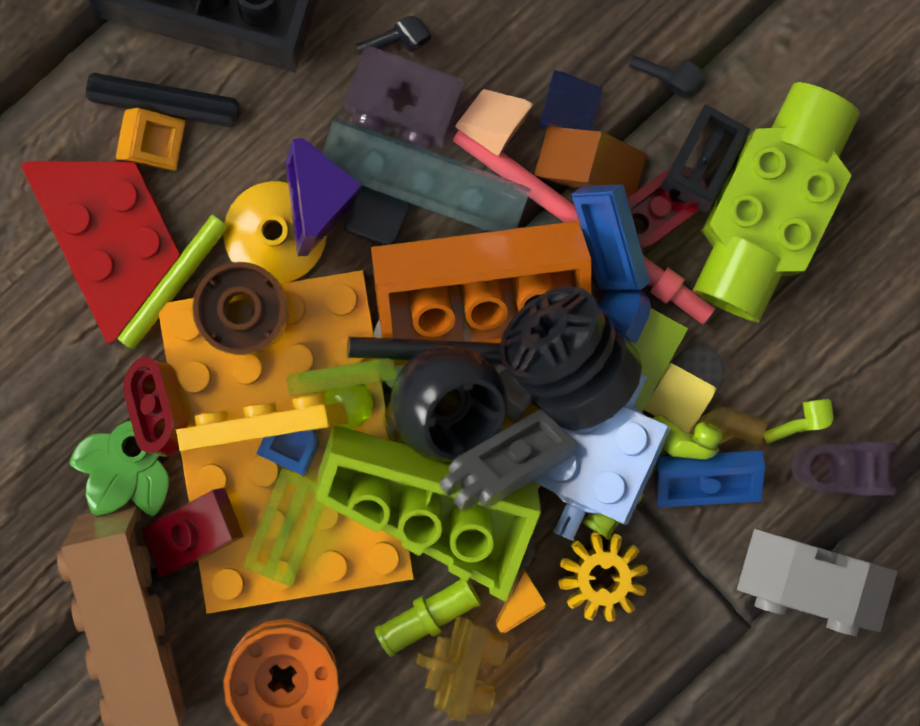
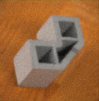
(817, 582)

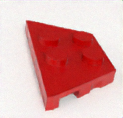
(107, 234)

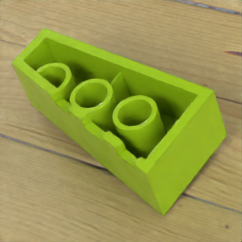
(400, 493)

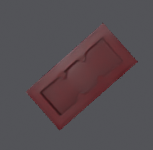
(192, 532)

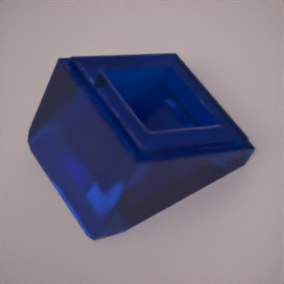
(570, 102)

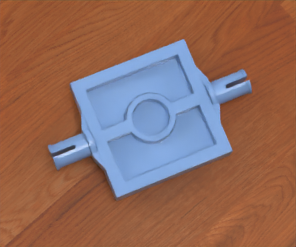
(607, 467)

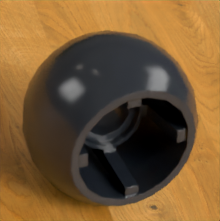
(448, 402)

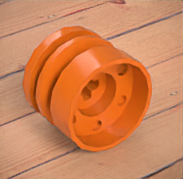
(249, 675)

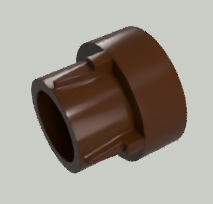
(212, 302)

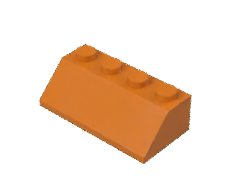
(485, 272)

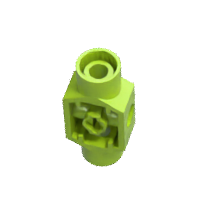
(776, 201)

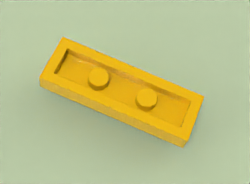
(261, 422)

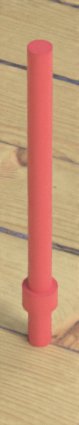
(665, 284)

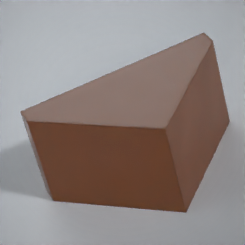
(589, 159)

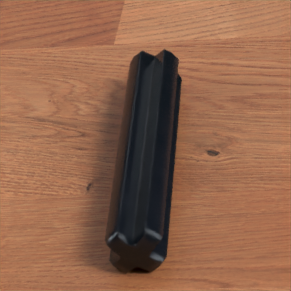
(162, 99)

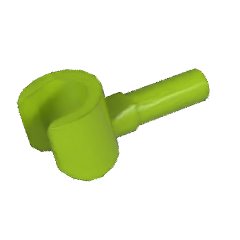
(817, 416)

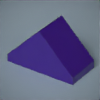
(318, 194)

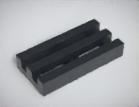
(689, 187)

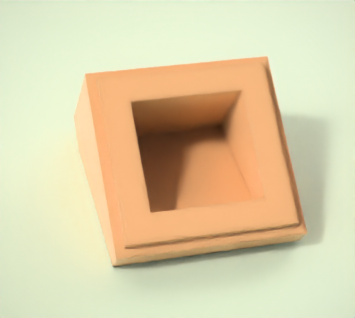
(494, 119)

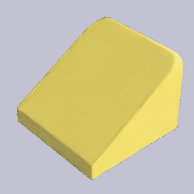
(680, 397)

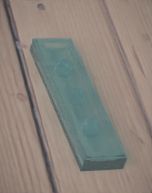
(426, 177)

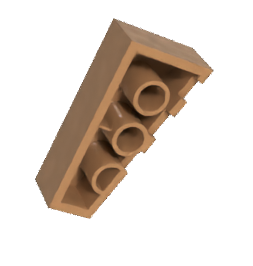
(121, 620)

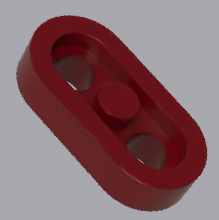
(658, 211)
(154, 406)

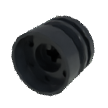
(571, 358)

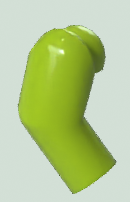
(695, 446)

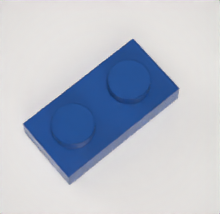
(718, 480)

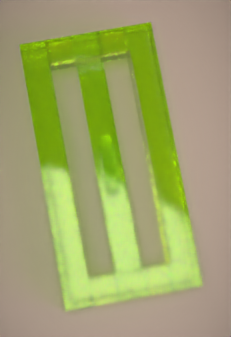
(270, 569)

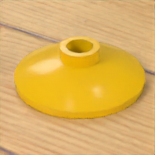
(246, 237)

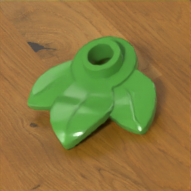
(118, 476)

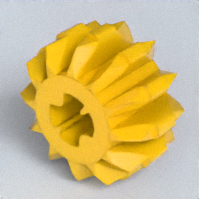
(599, 594)

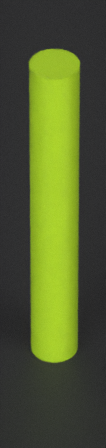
(172, 282)

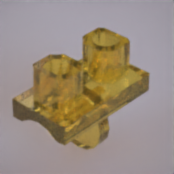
(456, 665)

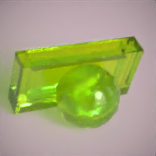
(345, 385)

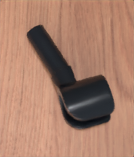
(408, 30)
(682, 82)

